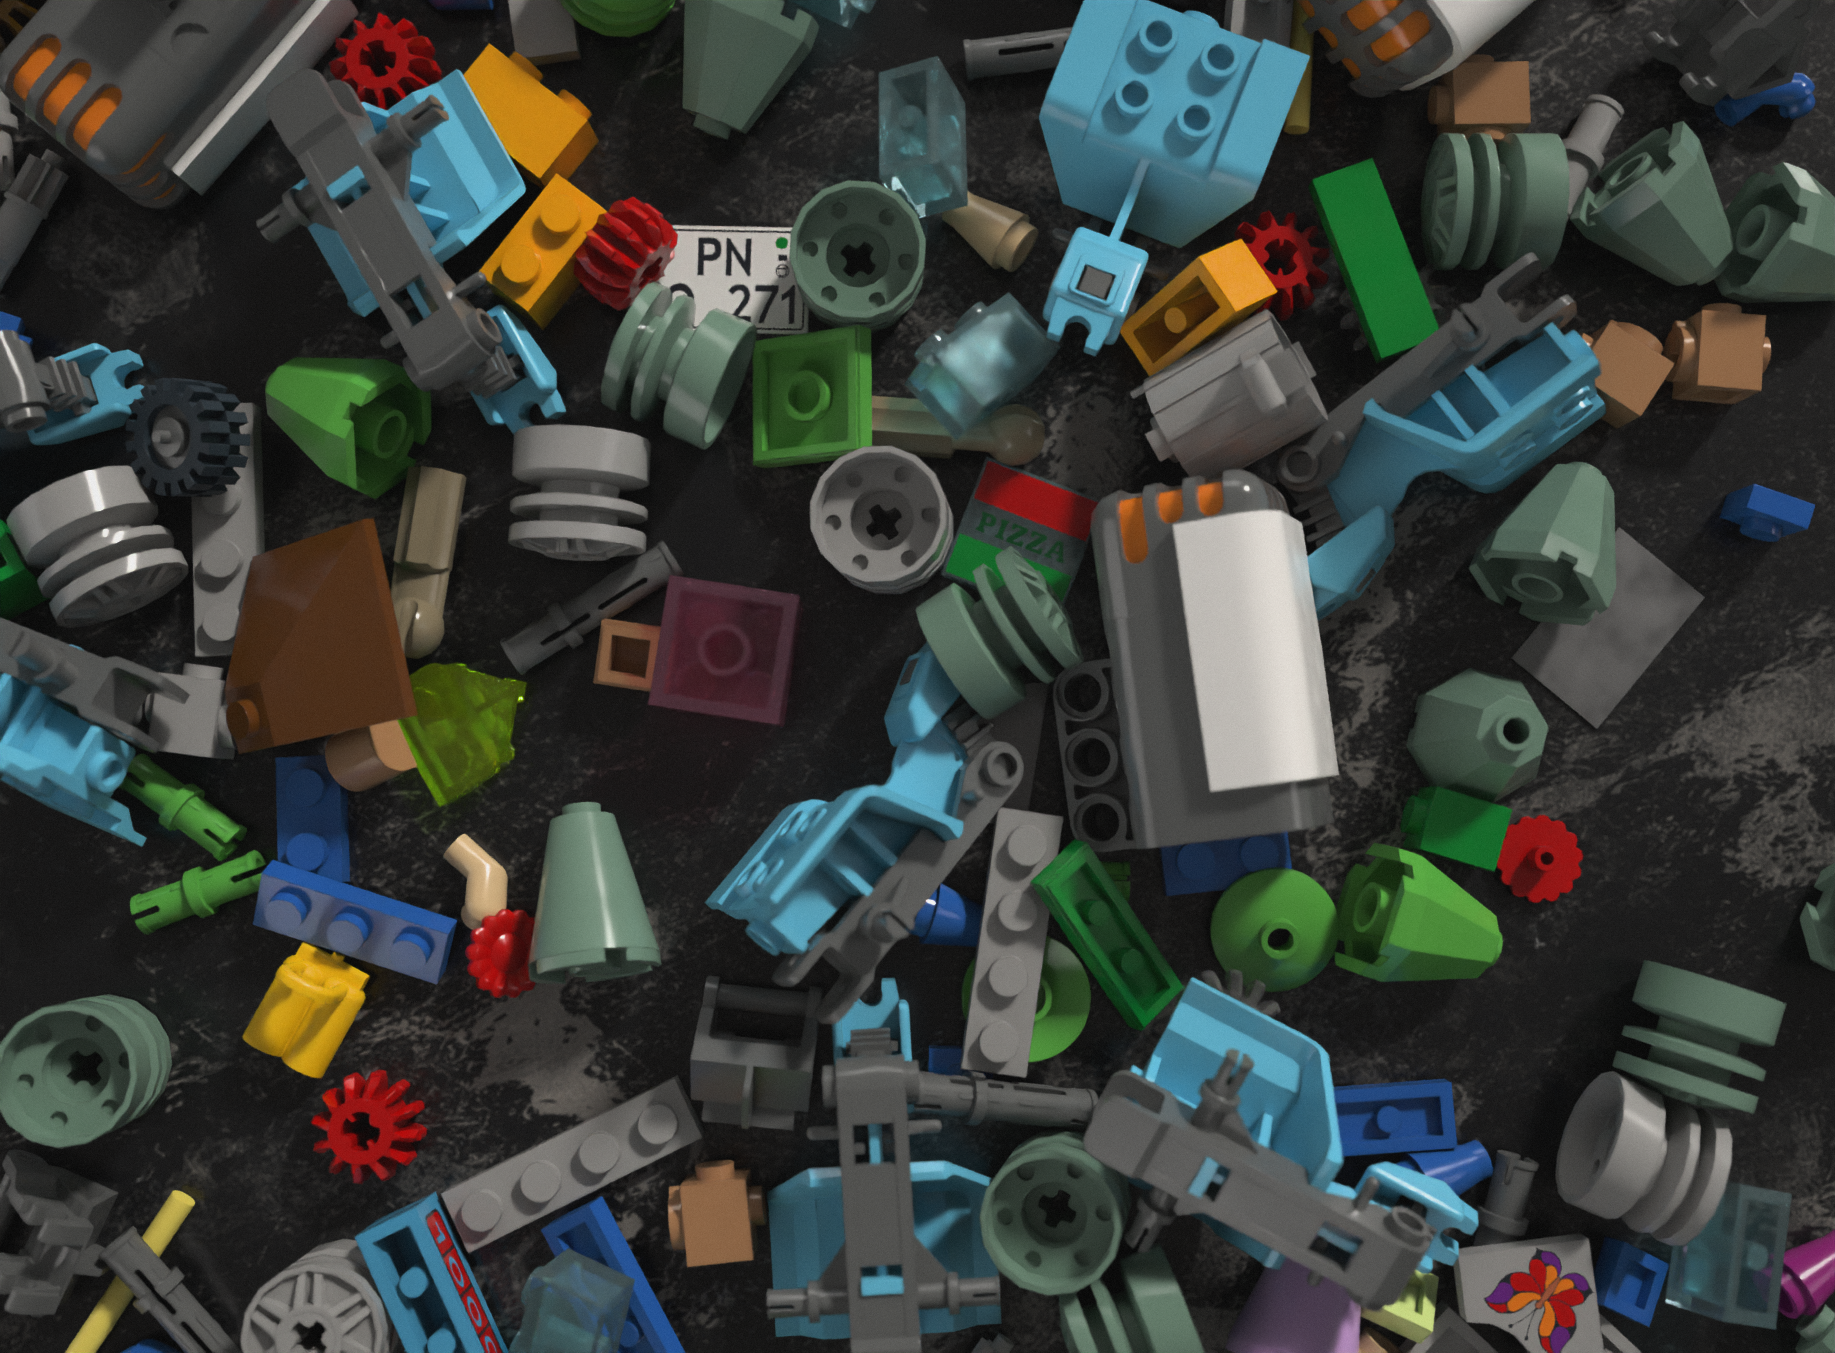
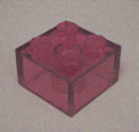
(726, 651)

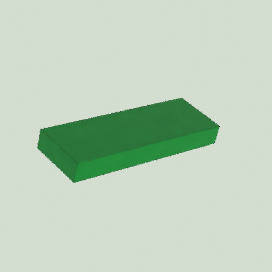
(1373, 259)
(1107, 934)

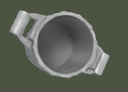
(1233, 400)

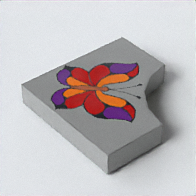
(1534, 1291)

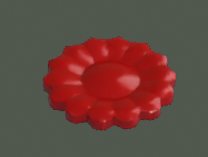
(1539, 859)
(502, 953)

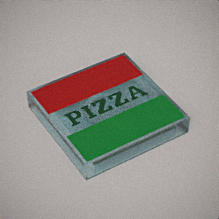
(1030, 514)

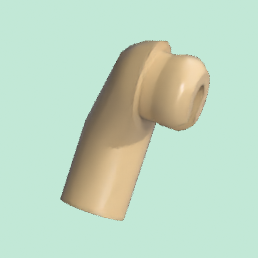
(485, 880)

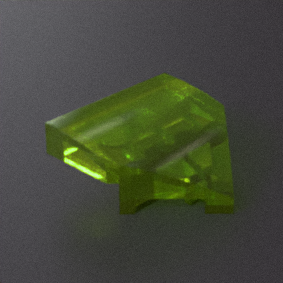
(460, 727)

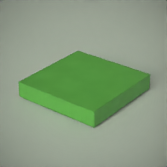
(811, 396)

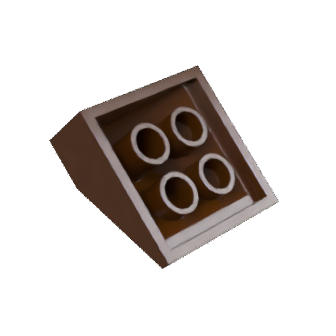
(317, 643)

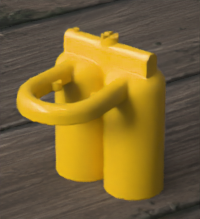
(308, 1009)

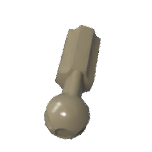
(1009, 434)
(425, 556)

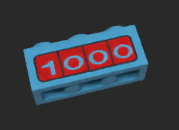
(428, 1282)

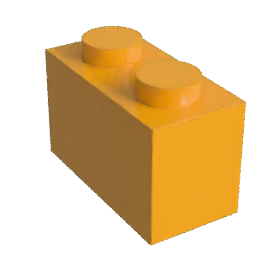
(535, 126)
(538, 257)
(1197, 306)

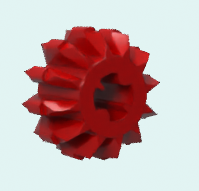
(378, 49)
(1293, 249)
(625, 252)
(353, 1142)

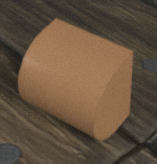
(626, 654)
(368, 756)

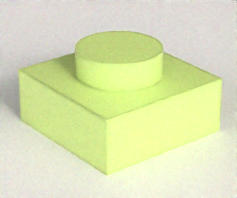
(1413, 1311)

